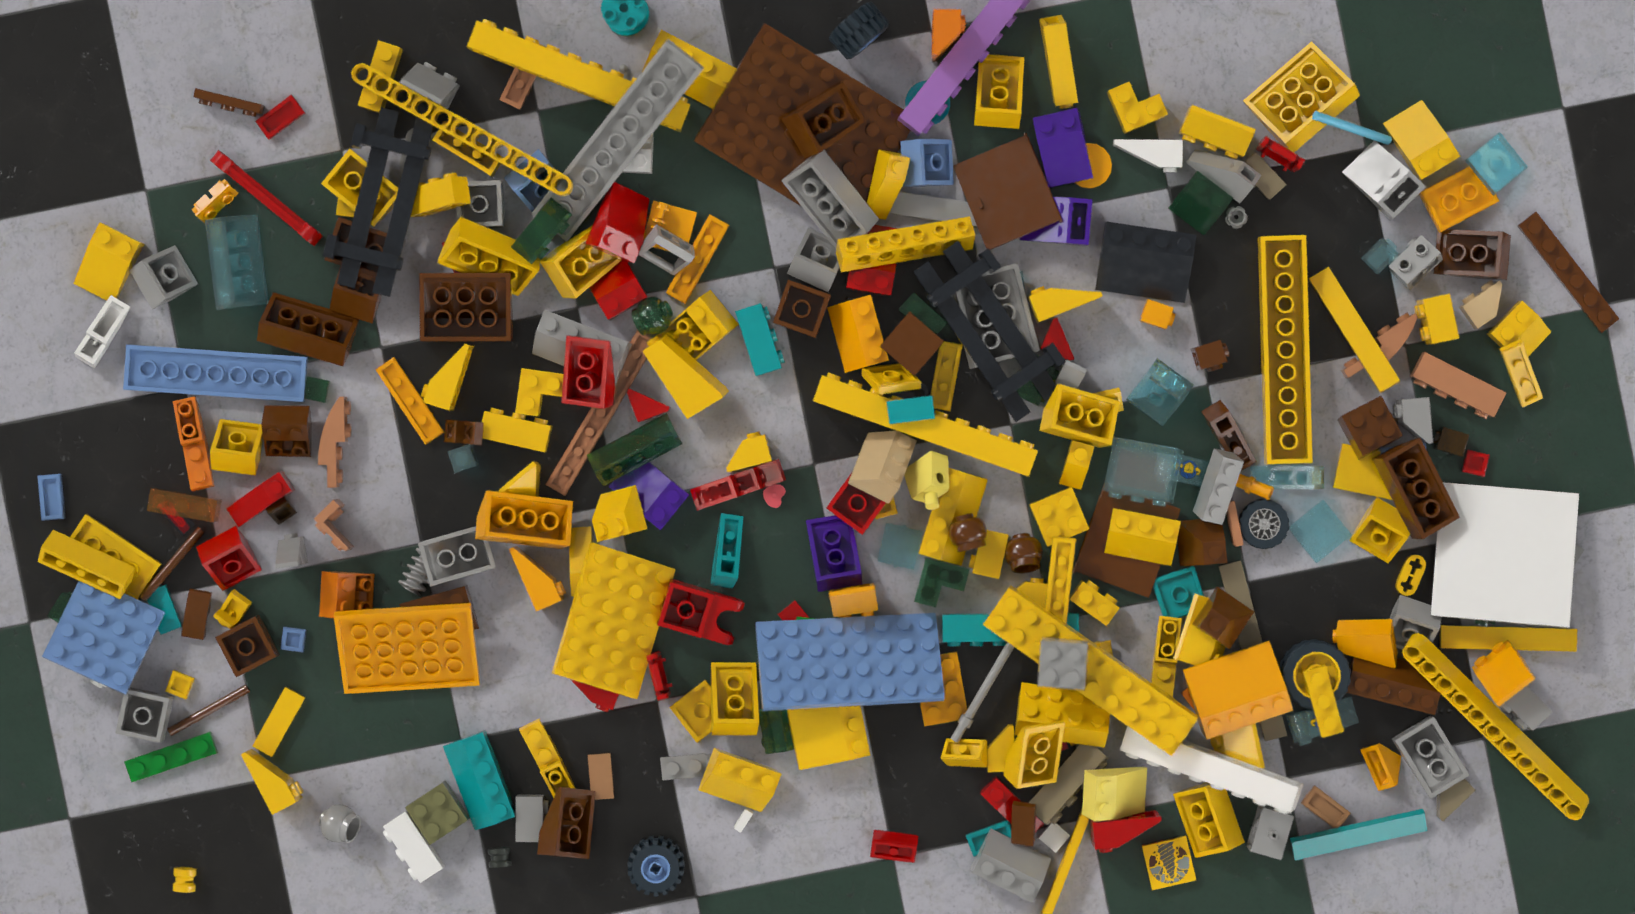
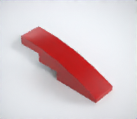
(738, 484)

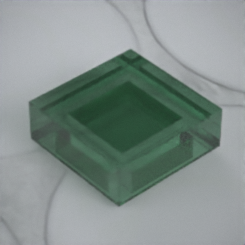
(316, 389)

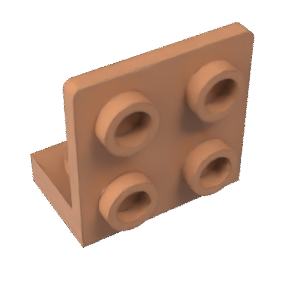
(332, 512)

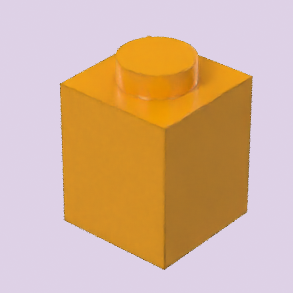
(1157, 314)

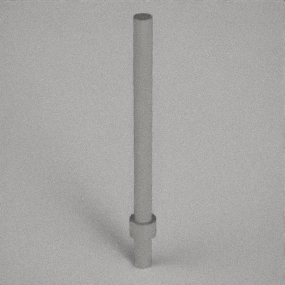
(966, 719)

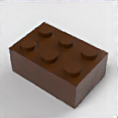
(375, 241)

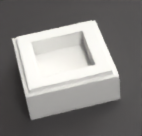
(743, 819)
(1054, 836)

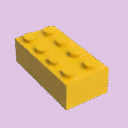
(1084, 720)

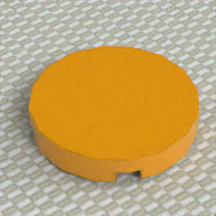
(1100, 166)

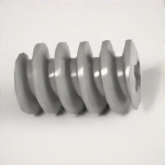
(416, 576)

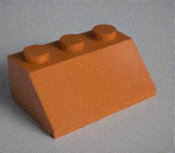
(946, 30)

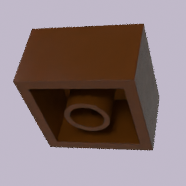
(801, 308)
(1369, 427)
(247, 646)

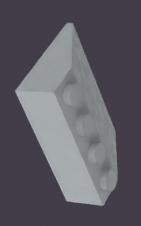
(1009, 290)

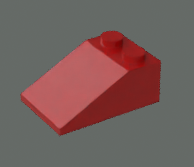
(620, 223)
(873, 279)
(588, 373)
(1115, 833)

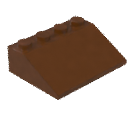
(465, 307)

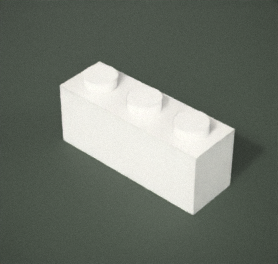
(413, 847)

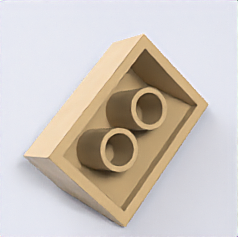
(882, 463)

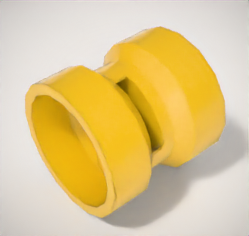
(184, 879)

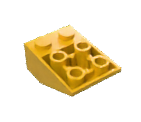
(701, 325)

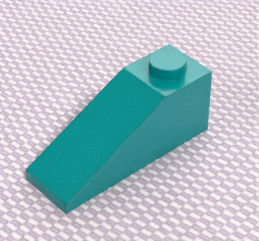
(727, 551)

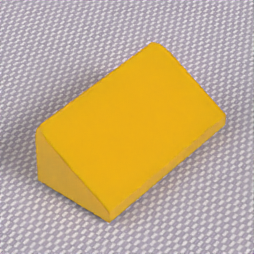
(965, 753)

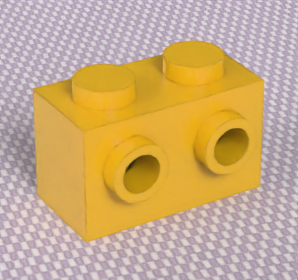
(1097, 605)

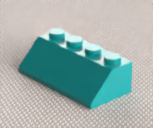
(480, 780)

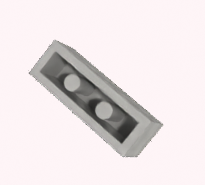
(1218, 486)

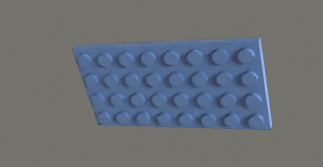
(849, 661)

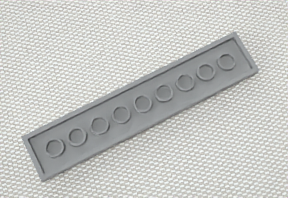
(624, 132)

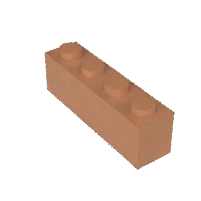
(1458, 385)

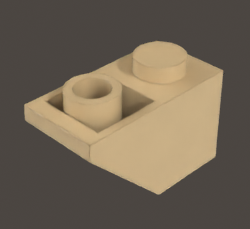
(1484, 305)

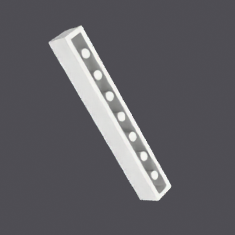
(1219, 771)

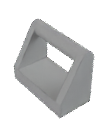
(671, 243)

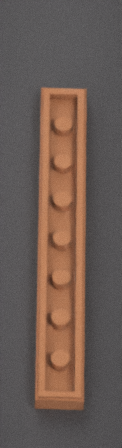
(597, 421)

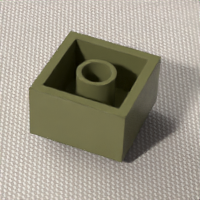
(437, 812)

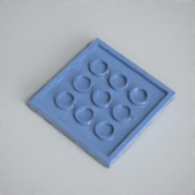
(103, 636)

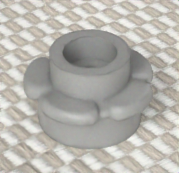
(1242, 217)

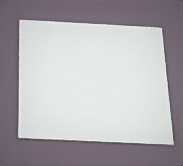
(1507, 556)

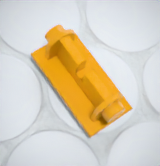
(222, 195)

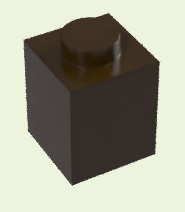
(1450, 441)

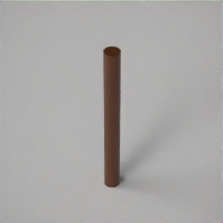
(171, 564)
(204, 712)

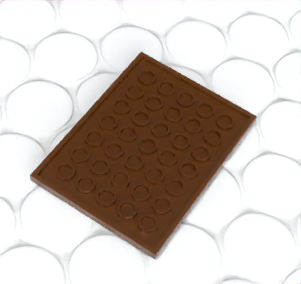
(770, 85)

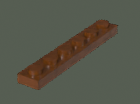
(1568, 272)

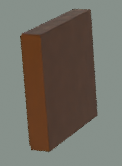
(911, 343)

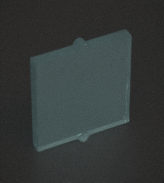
(899, 546)

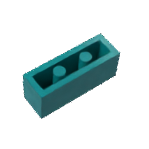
(759, 339)

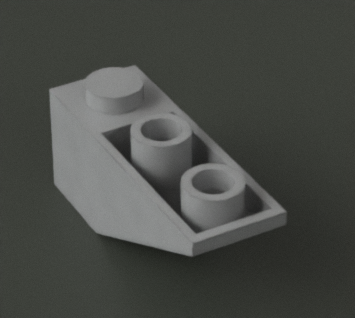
(1229, 174)

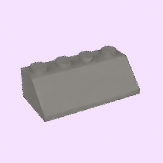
(830, 198)
(551, 340)

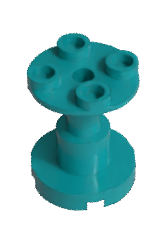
(625, 16)

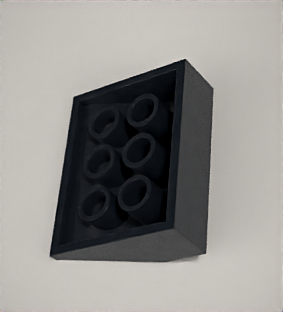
(1145, 262)

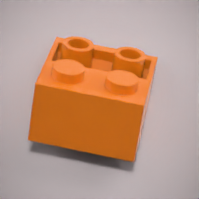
(345, 592)

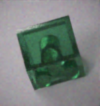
(1200, 203)

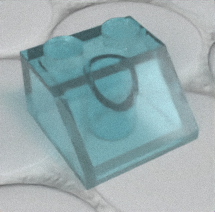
(1160, 392)

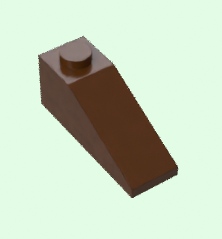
(1227, 432)

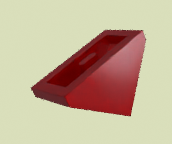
(1056, 335)
(644, 406)

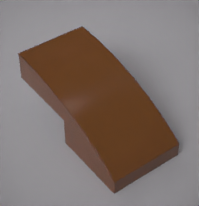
(463, 432)
(196, 614)

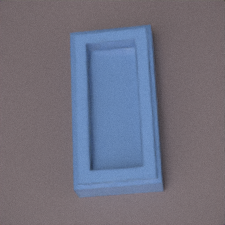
(51, 497)

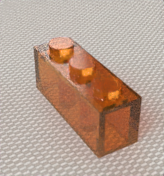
(184, 505)

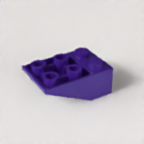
(1073, 229)

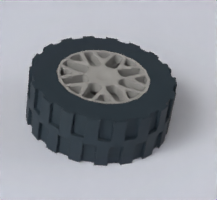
(1263, 523)

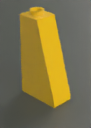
(1058, 61)
(683, 376)

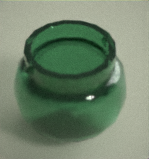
(652, 316)

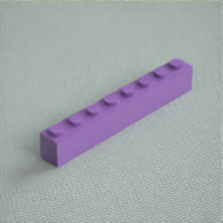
(959, 64)

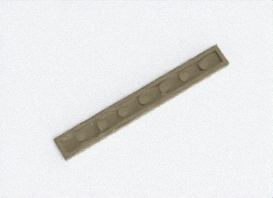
(1236, 585)

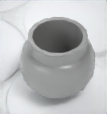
(339, 824)

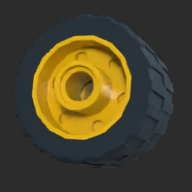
(1312, 655)

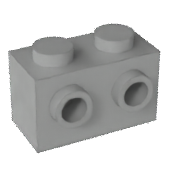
(1415, 262)

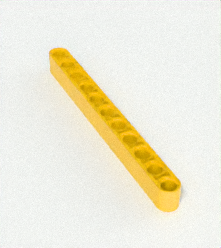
(454, 122)
(1495, 726)

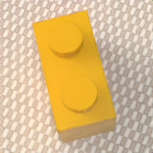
(990, 557)

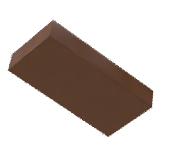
(1023, 823)

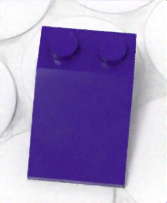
(1063, 147)
(657, 493)
(833, 553)

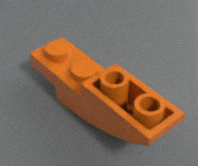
(194, 443)

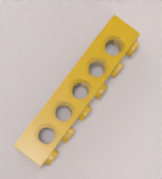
(903, 244)

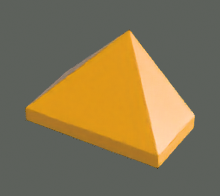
(1383, 765)

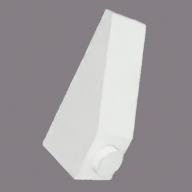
(1158, 153)

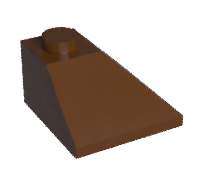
(1201, 543)
(1223, 618)

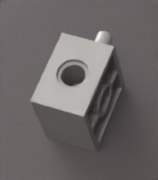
(1269, 832)

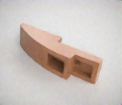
(1389, 341)
(333, 432)

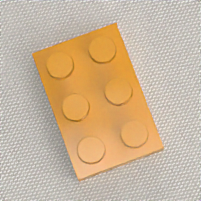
(954, 702)

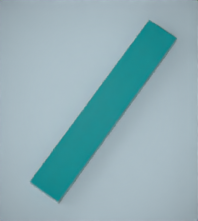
(1358, 834)

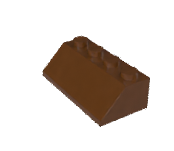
(307, 329)
(1416, 488)
(1395, 686)

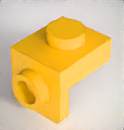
(232, 609)

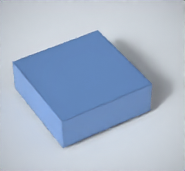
(293, 639)

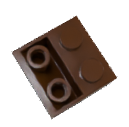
(356, 301)
(287, 431)

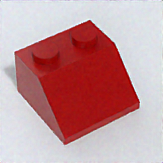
(618, 290)
(228, 558)

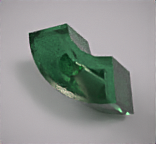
(541, 230)

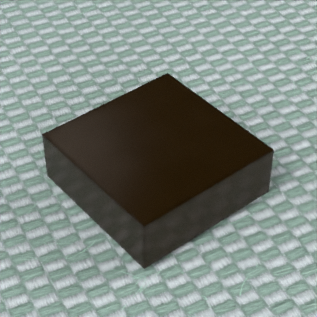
(281, 510)

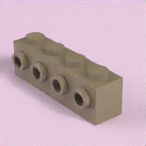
(1070, 780)

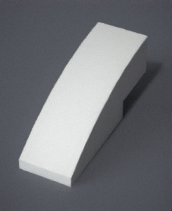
(102, 331)

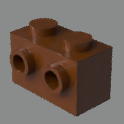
(1210, 355)

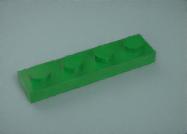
(171, 757)

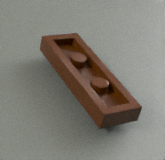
(228, 103)

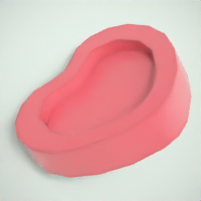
(773, 495)

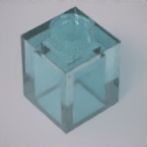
(1380, 255)
(463, 458)

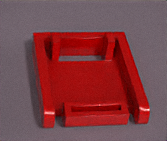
(1280, 154)
(658, 675)

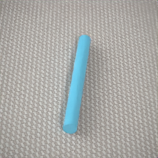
(1350, 127)

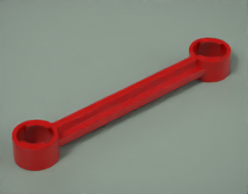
(265, 197)

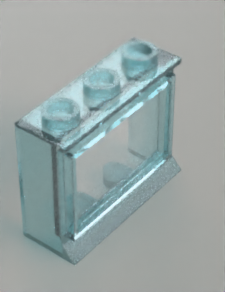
(1143, 471)

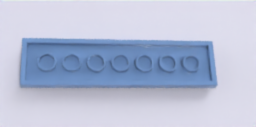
(215, 373)

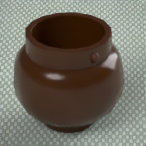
(968, 532)
(1023, 553)

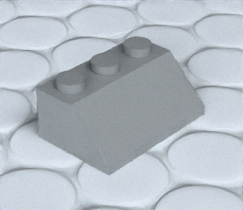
(1011, 865)

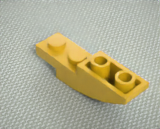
(1164, 650)
(546, 756)

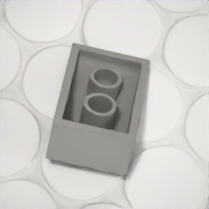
(431, 84)
(455, 556)
(1430, 756)

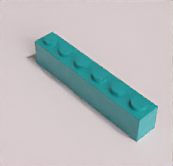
(970, 628)

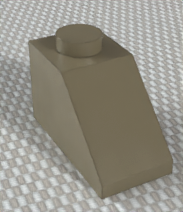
(1452, 798)

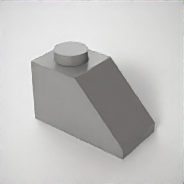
(1070, 375)

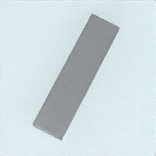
(930, 207)

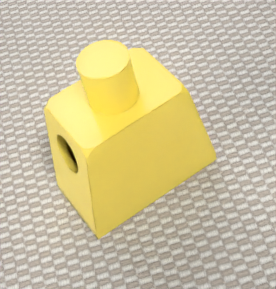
(928, 479)

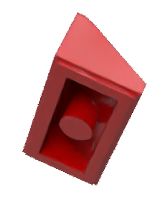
(894, 846)

